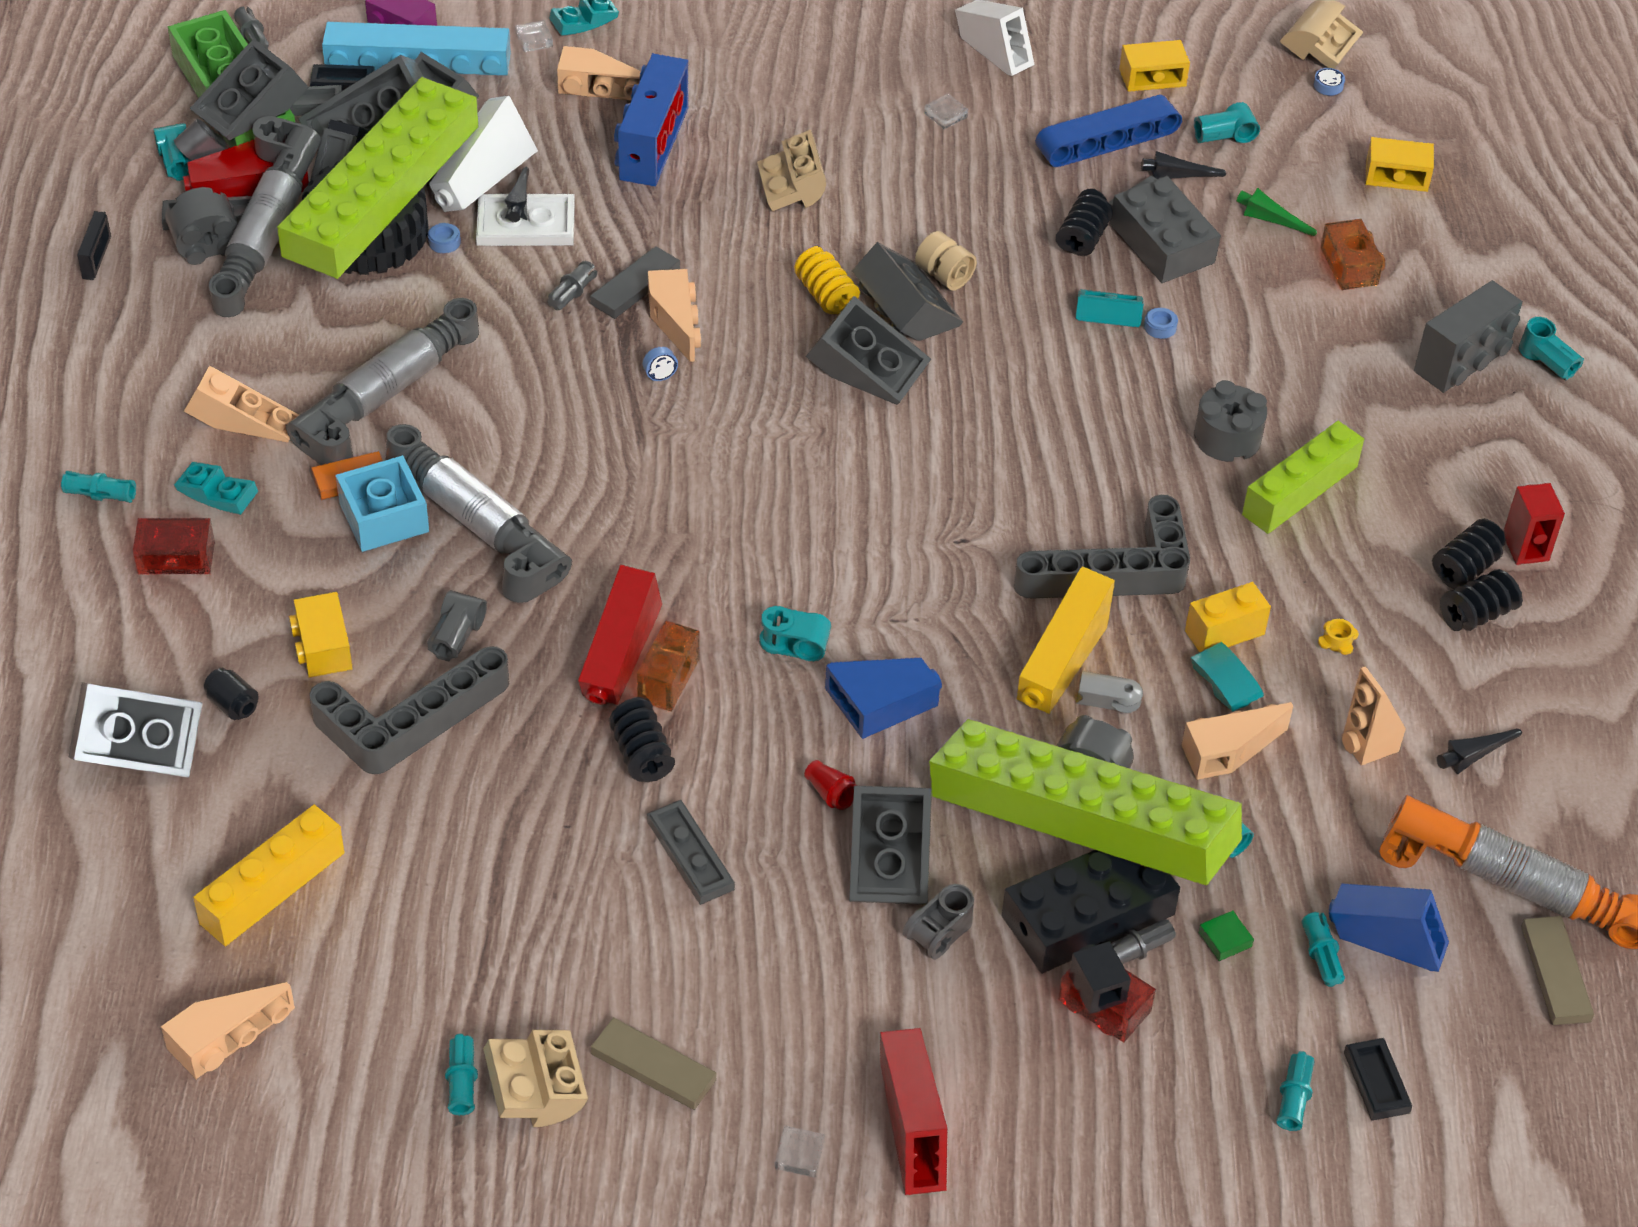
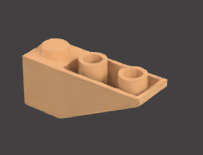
(595, 74)
(671, 308)
(237, 408)
(1372, 722)
(1228, 741)
(220, 1026)

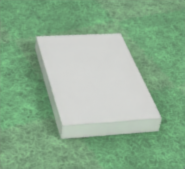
(547, 223)

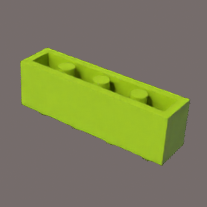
(1302, 477)

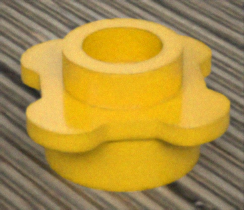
(1338, 636)

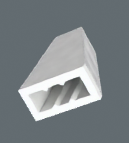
(485, 157)

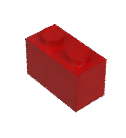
(1533, 523)

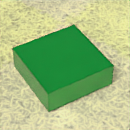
(1226, 935)

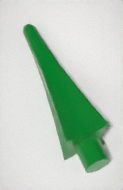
(1264, 208)

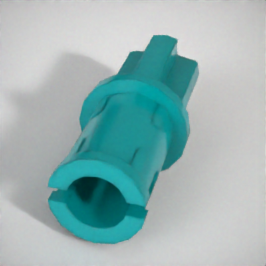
(1323, 948)
(461, 1075)
(1295, 1091)

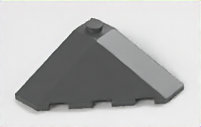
(368, 98)

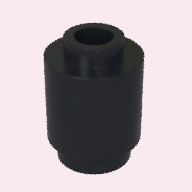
(231, 693)

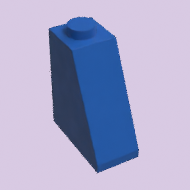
(882, 691)
(1391, 922)

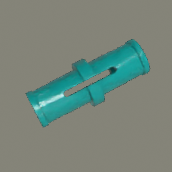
(98, 486)

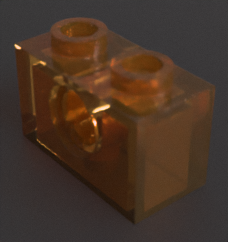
(1352, 254)
(668, 665)

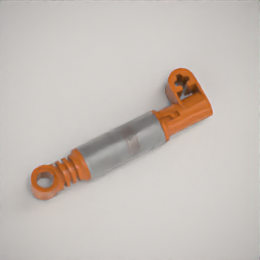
(1510, 866)

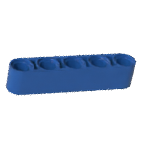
(1108, 130)

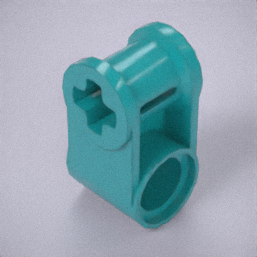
(799, 633)

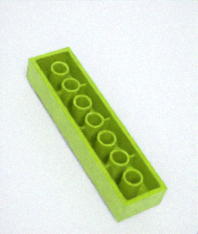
(378, 177)
(1087, 801)

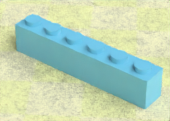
(456, 47)

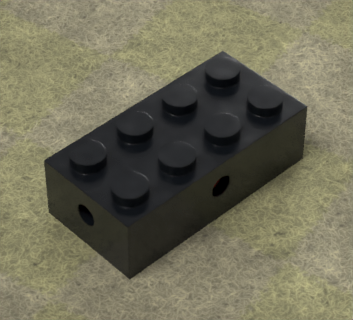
(1086, 904)

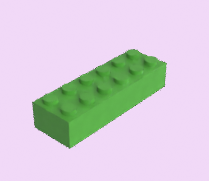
(204, 50)

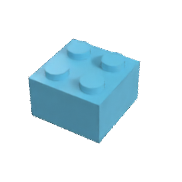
(382, 503)

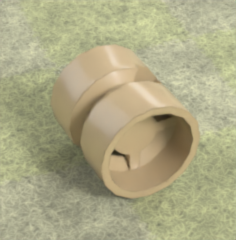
(945, 260)

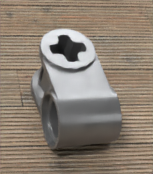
(199, 141)
(937, 925)

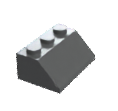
(904, 294)

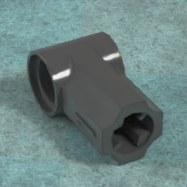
(458, 618)

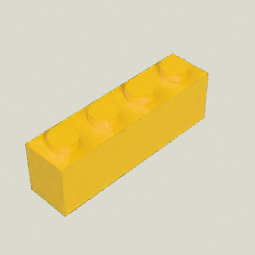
(269, 875)

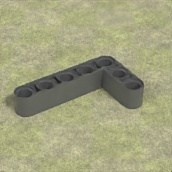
(1136, 571)
(414, 722)

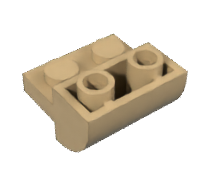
(1322, 33)
(793, 173)
(536, 1077)

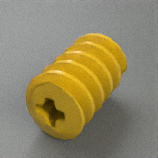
(825, 279)

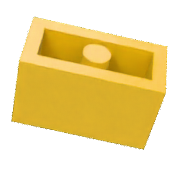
(1154, 65)
(1399, 164)
(1228, 617)
(322, 635)

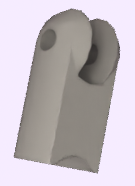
(1109, 692)

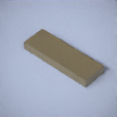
(1557, 970)
(653, 1063)

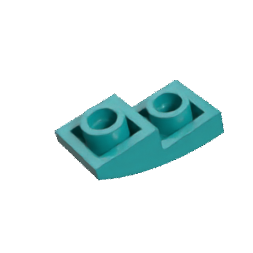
(583, 18)
(210, 486)
(1228, 676)

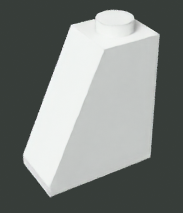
(997, 33)

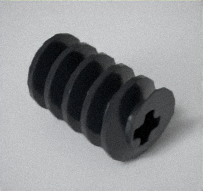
(1084, 223)
(1469, 553)
(1480, 600)
(641, 740)

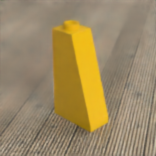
(1067, 640)

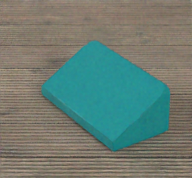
(1109, 308)

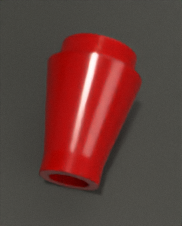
(832, 785)

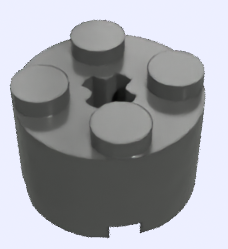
(201, 224)
(1230, 421)
(1098, 741)

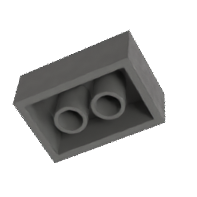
(1164, 229)
(1468, 336)

